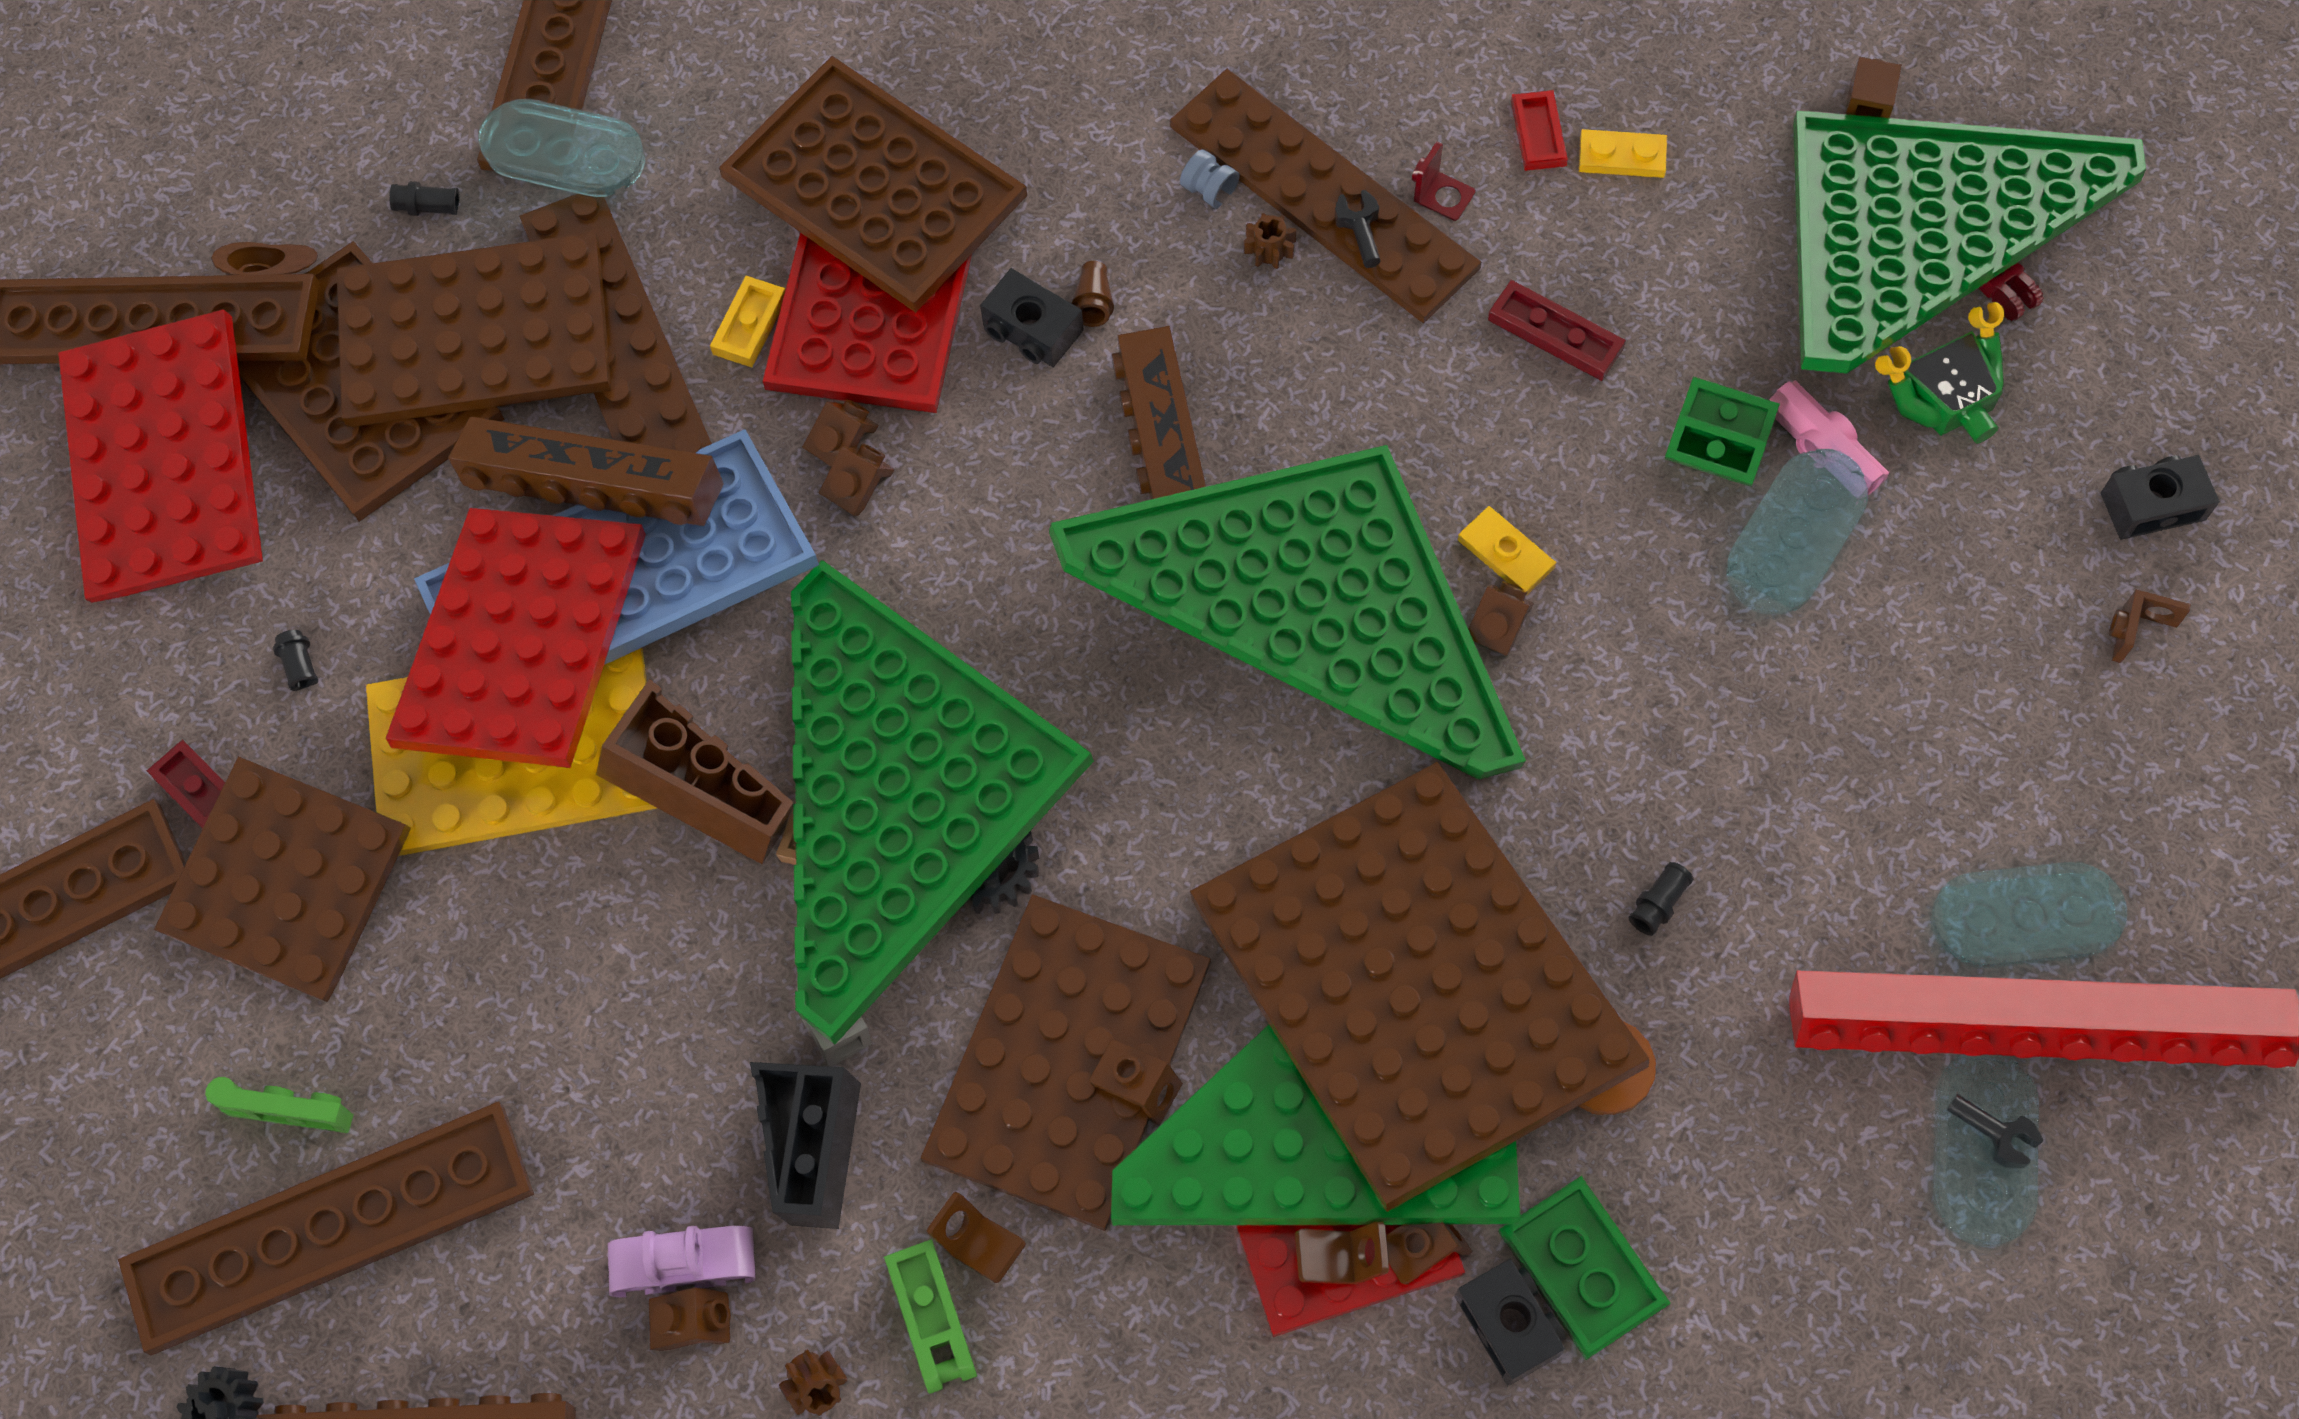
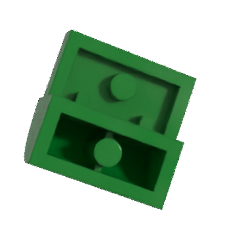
(1722, 431)

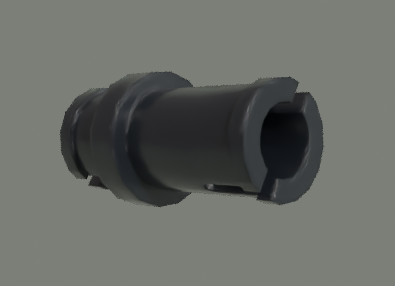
(419, 199)
(1657, 904)

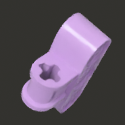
(680, 1258)

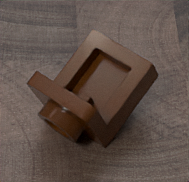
(837, 427)
(855, 477)
(1500, 617)
(689, 1319)

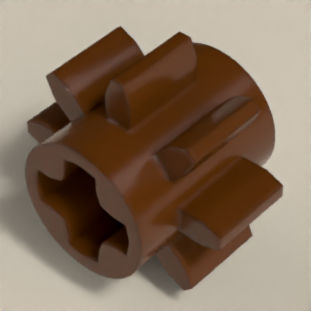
(1269, 240)
(813, 1382)

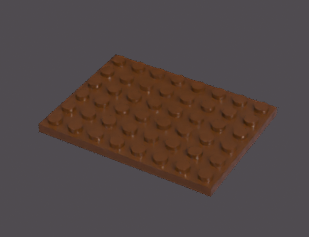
(1417, 984)

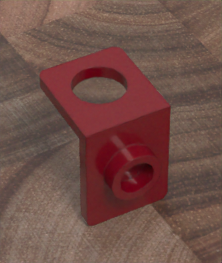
(1430, 180)

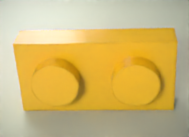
(1622, 153)
(748, 321)

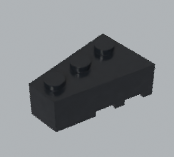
(807, 1138)

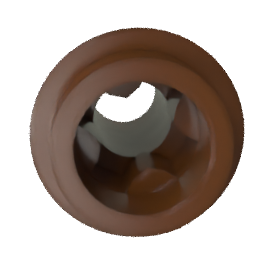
(1094, 294)

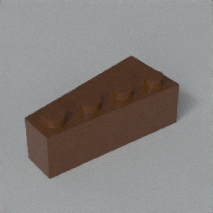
(692, 776)

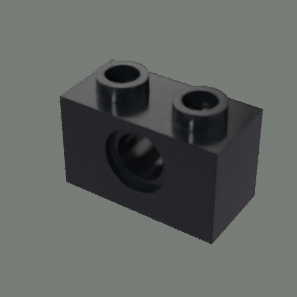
(1022, 299)
(2181, 483)
(1511, 1352)

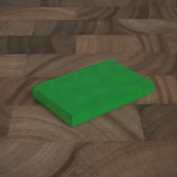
(1584, 1268)

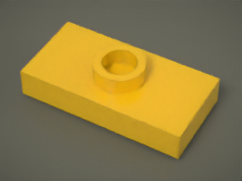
(1506, 550)

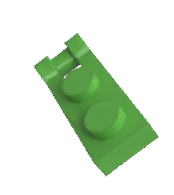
(279, 1106)
(929, 1314)

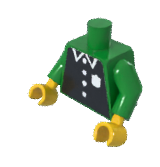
(1953, 382)

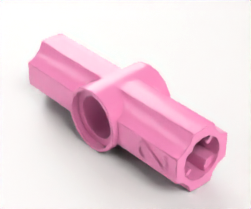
(1818, 429)

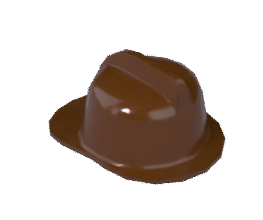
(263, 259)

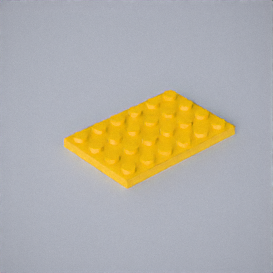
(480, 799)

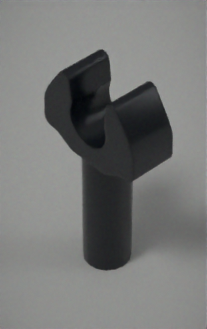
(1360, 224)
(1998, 1131)

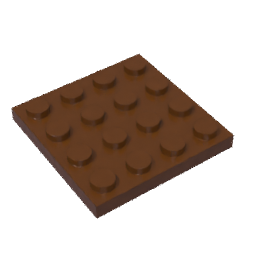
(283, 879)

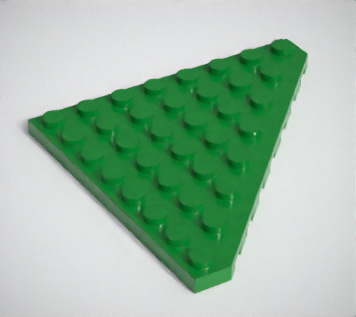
(1924, 213)
(1316, 584)
(904, 791)
(1266, 1154)

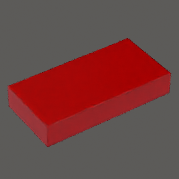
(1539, 130)

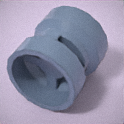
(1207, 177)

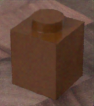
(1873, 88)

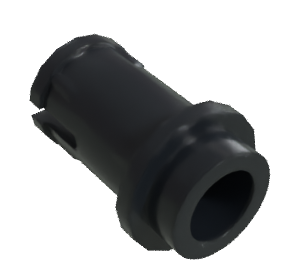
(292, 649)

